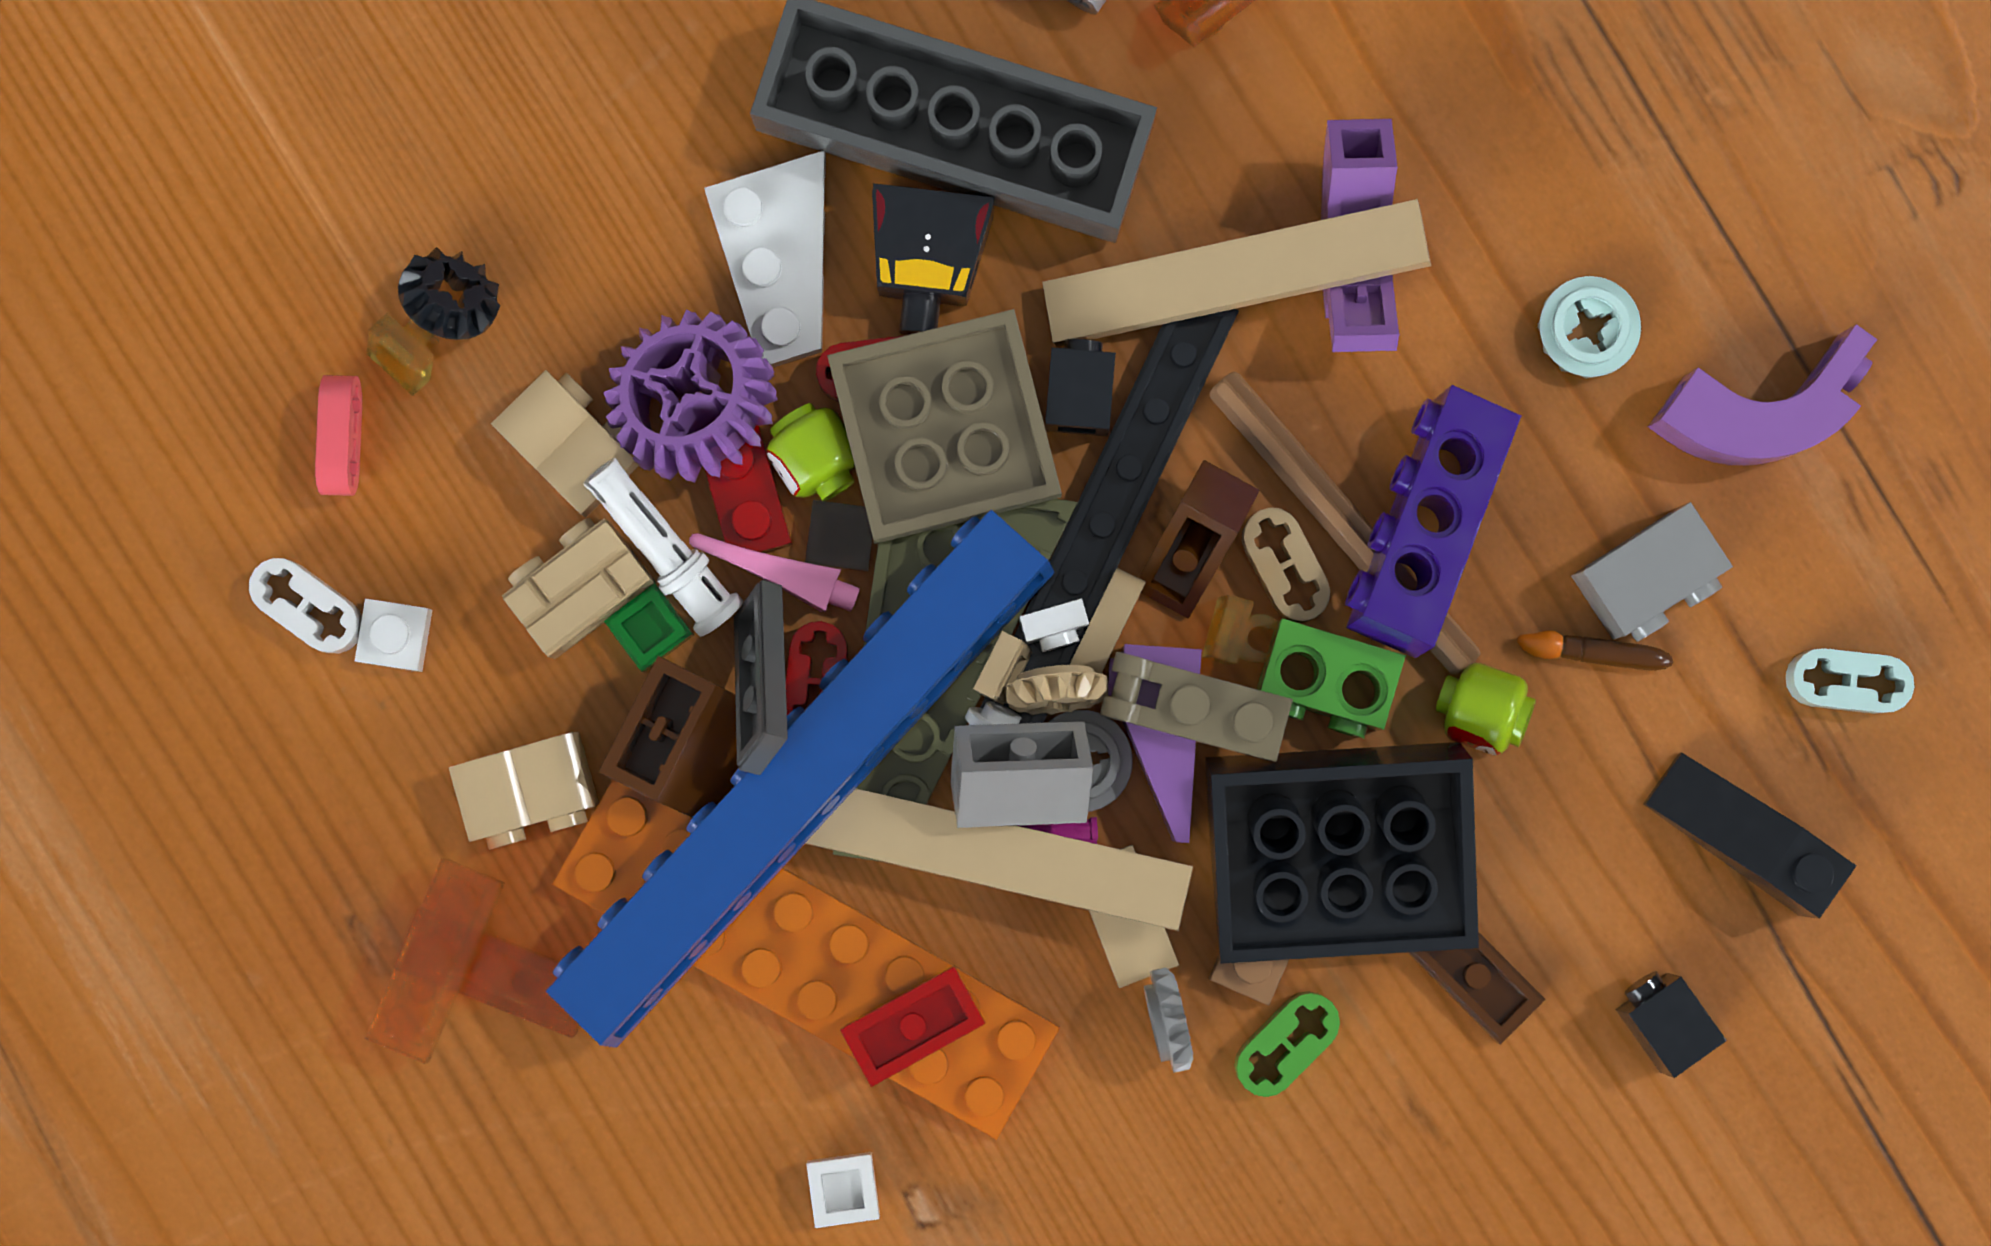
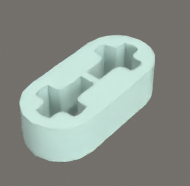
(1851, 666)

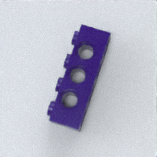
(1480, 439)

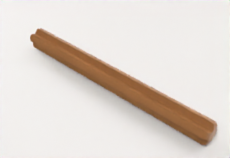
(1324, 499)

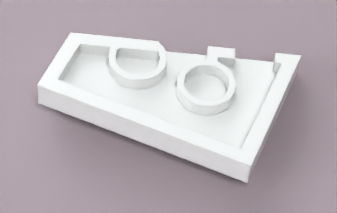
(774, 249)

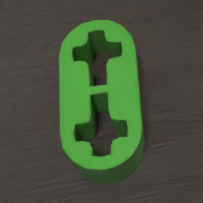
(1298, 1055)

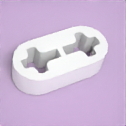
(297, 618)

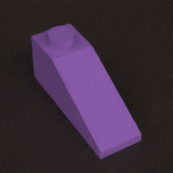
(1163, 756)

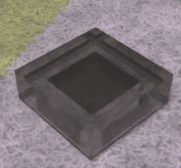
(839, 536)

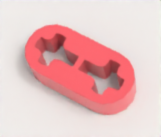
(338, 435)

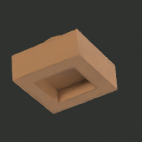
(1251, 979)

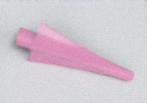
(806, 581)

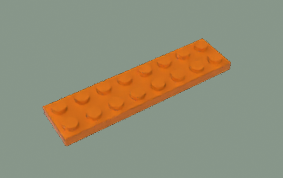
(819, 963)

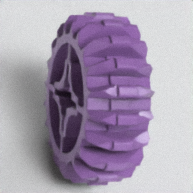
(702, 425)

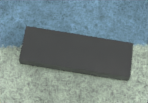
(760, 678)

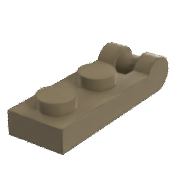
(1199, 707)

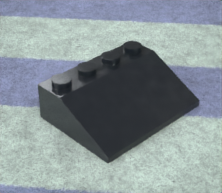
(1343, 852)

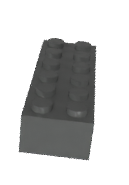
(952, 117)

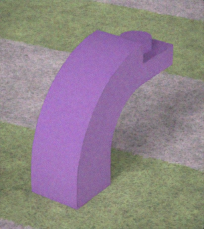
(1357, 178)
(1734, 430)

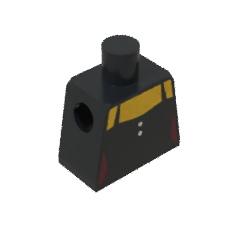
(928, 249)

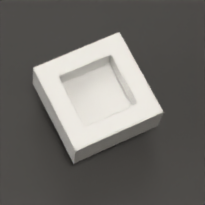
(1055, 625)
(393, 635)
(843, 1189)

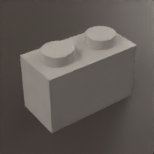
(1652, 573)
(1021, 774)

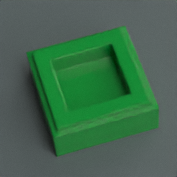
(648, 627)

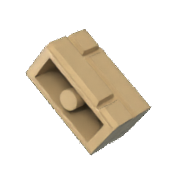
(577, 586)

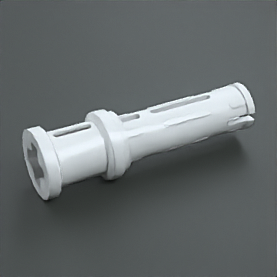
(680, 569)

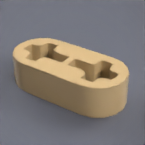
(1299, 557)
(1108, 621)

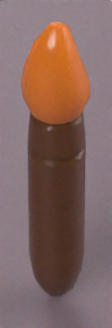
(1594, 650)

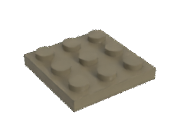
(944, 426)

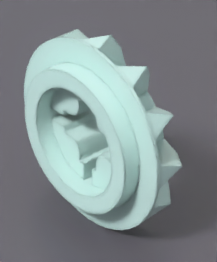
(1595, 298)

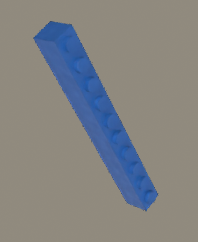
(827, 754)

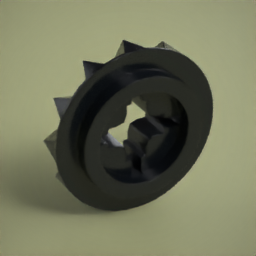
(436, 309)

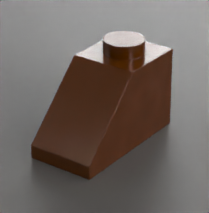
(1197, 538)

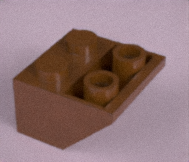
(677, 740)

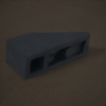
(1750, 837)

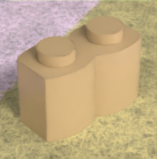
(562, 437)
(525, 788)

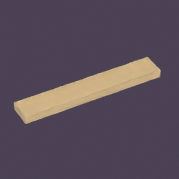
(1237, 273)
(1008, 858)

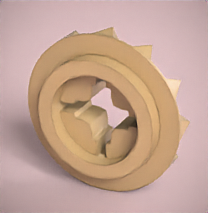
(1056, 689)

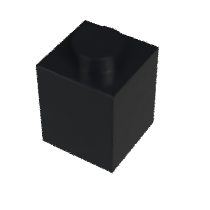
(1080, 388)
(1669, 1022)

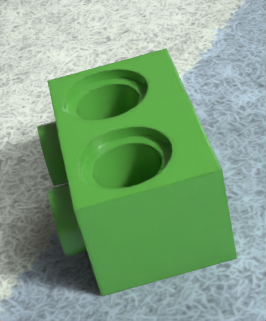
(1332, 661)

